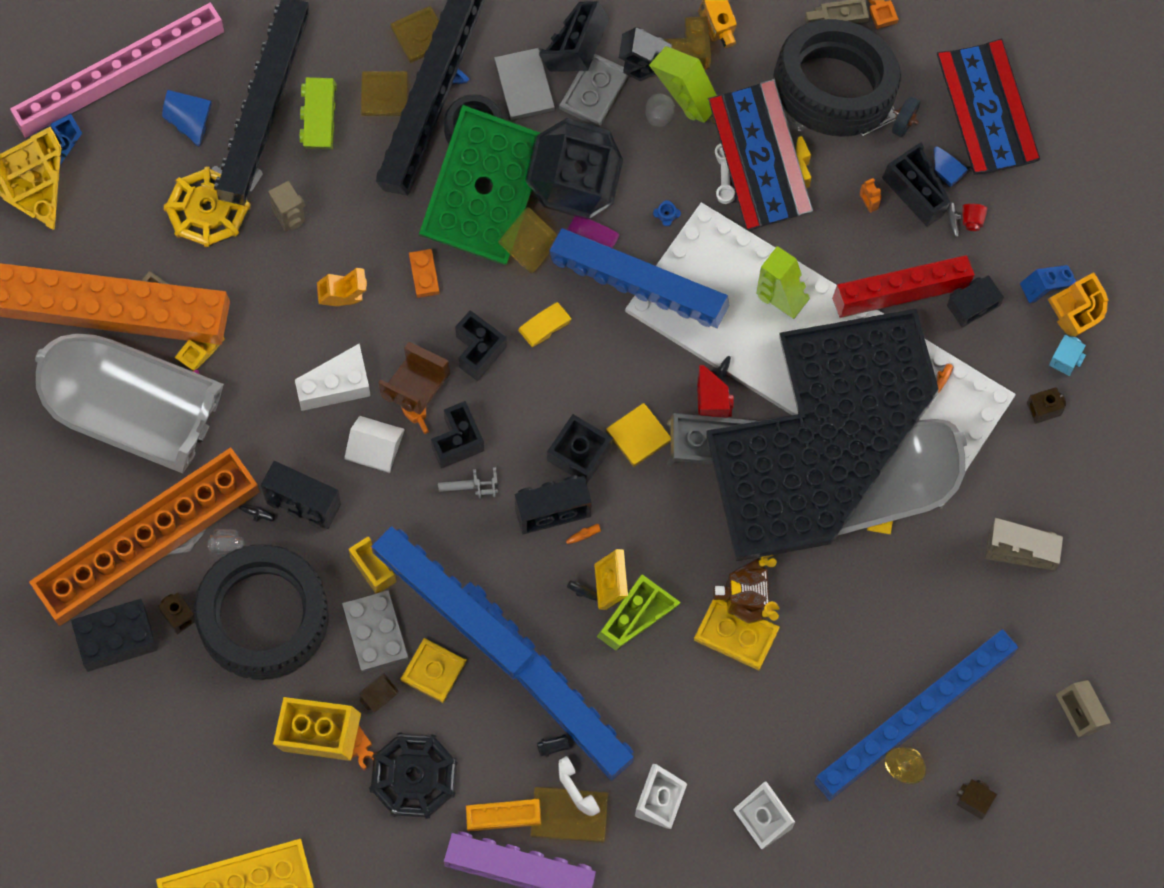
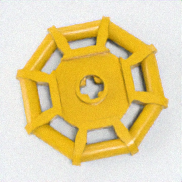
(197, 215)

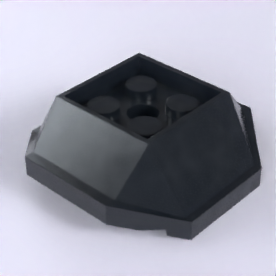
(553, 172)

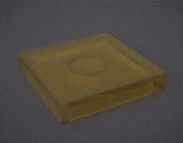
(415, 32)
(383, 93)
(529, 240)

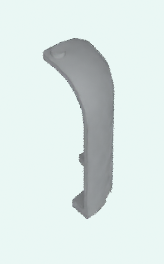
(126, 397)
(917, 478)

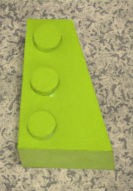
(685, 81)
(318, 113)
(781, 283)
(637, 612)

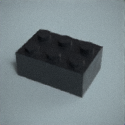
(300, 495)
(553, 504)
(114, 635)

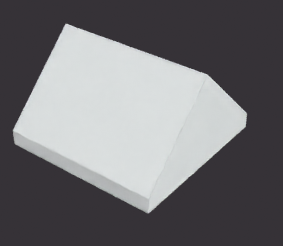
(373, 443)
(660, 797)
(764, 816)

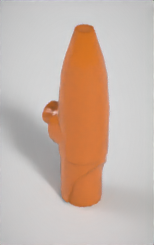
(944, 376)
(583, 534)

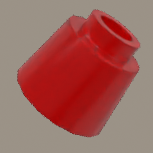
(973, 216)

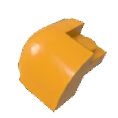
(1080, 305)

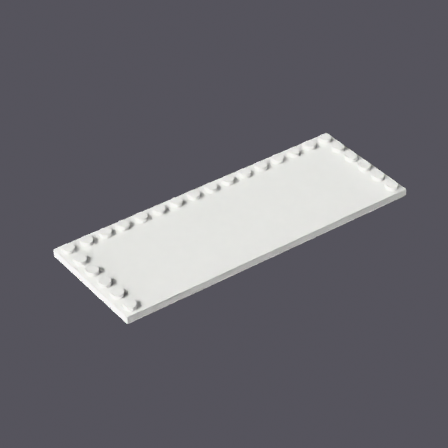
(729, 261)

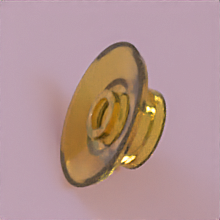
(905, 765)

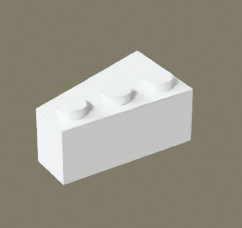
(334, 381)

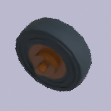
(905, 116)

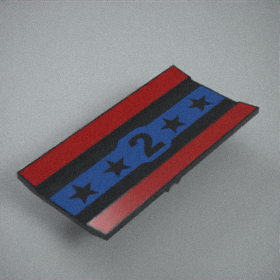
(988, 107)
(760, 155)

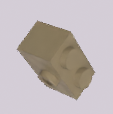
(287, 206)
(1083, 708)

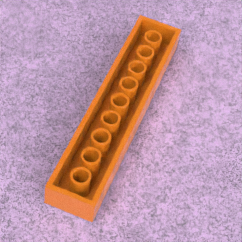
(113, 304)
(145, 536)

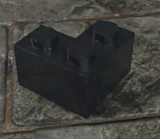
(638, 52)
(483, 344)
(462, 439)

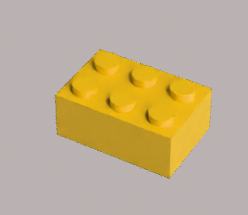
(317, 728)

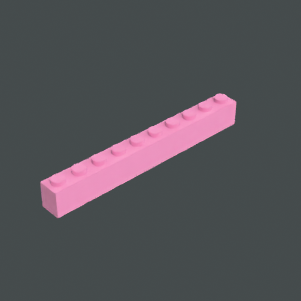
(117, 70)

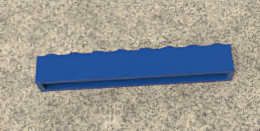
(639, 278)
(452, 602)

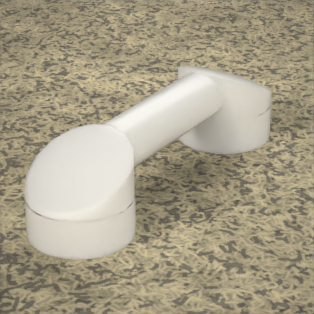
(725, 192)
(586, 805)

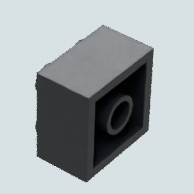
(579, 448)

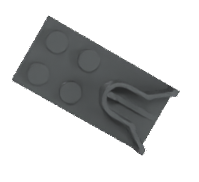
(690, 439)

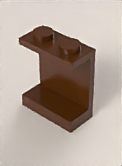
(416, 379)

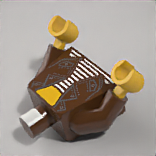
(749, 592)

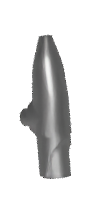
(953, 219)

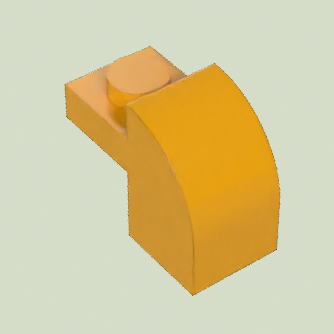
(342, 290)

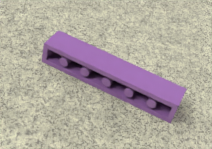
(513, 866)

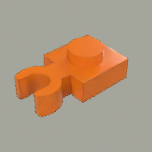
(883, 13)
(870, 195)
(360, 748)

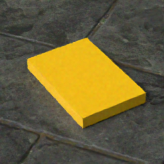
(735, 637)

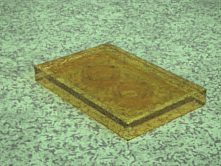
(565, 821)

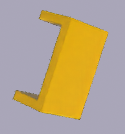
(371, 567)

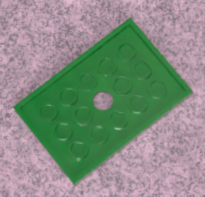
(460, 214)

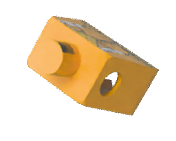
(720, 21)

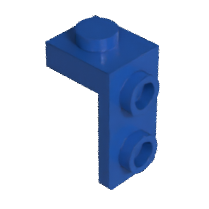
(1045, 280)

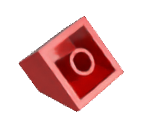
(713, 395)

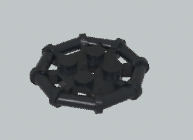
(422, 786)

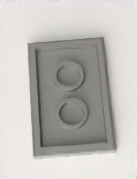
(524, 84)
(594, 91)

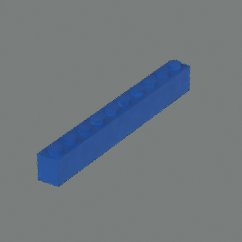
(566, 705)
(915, 715)

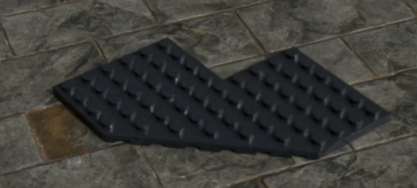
(804, 474)

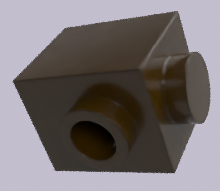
(1046, 405)
(176, 612)
(378, 693)
(976, 798)

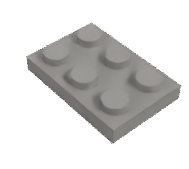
(375, 631)

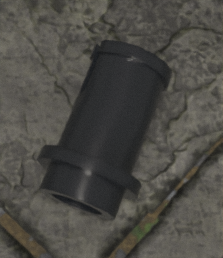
(552, 745)

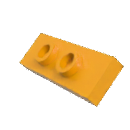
(503, 815)

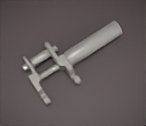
(471, 484)

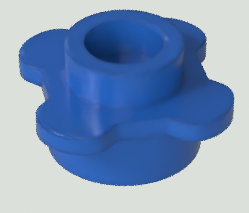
(666, 206)

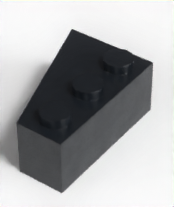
(578, 40)
(917, 185)

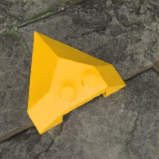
(32, 176)

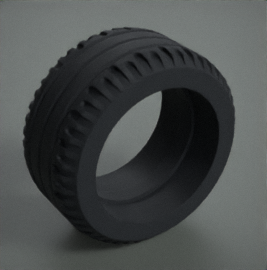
(476, 102)

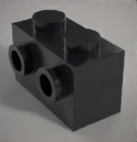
(975, 300)

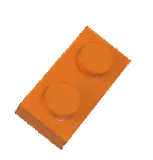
(424, 273)

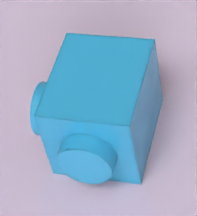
(1068, 355)

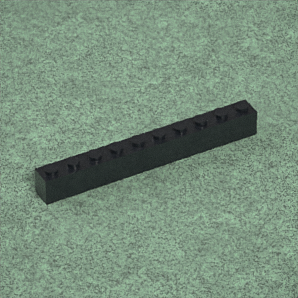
(428, 95)
(262, 102)

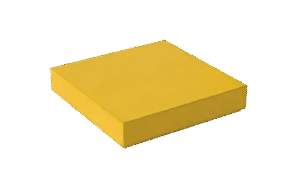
(638, 435)
(611, 579)
(433, 670)

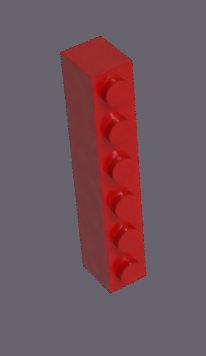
(902, 286)

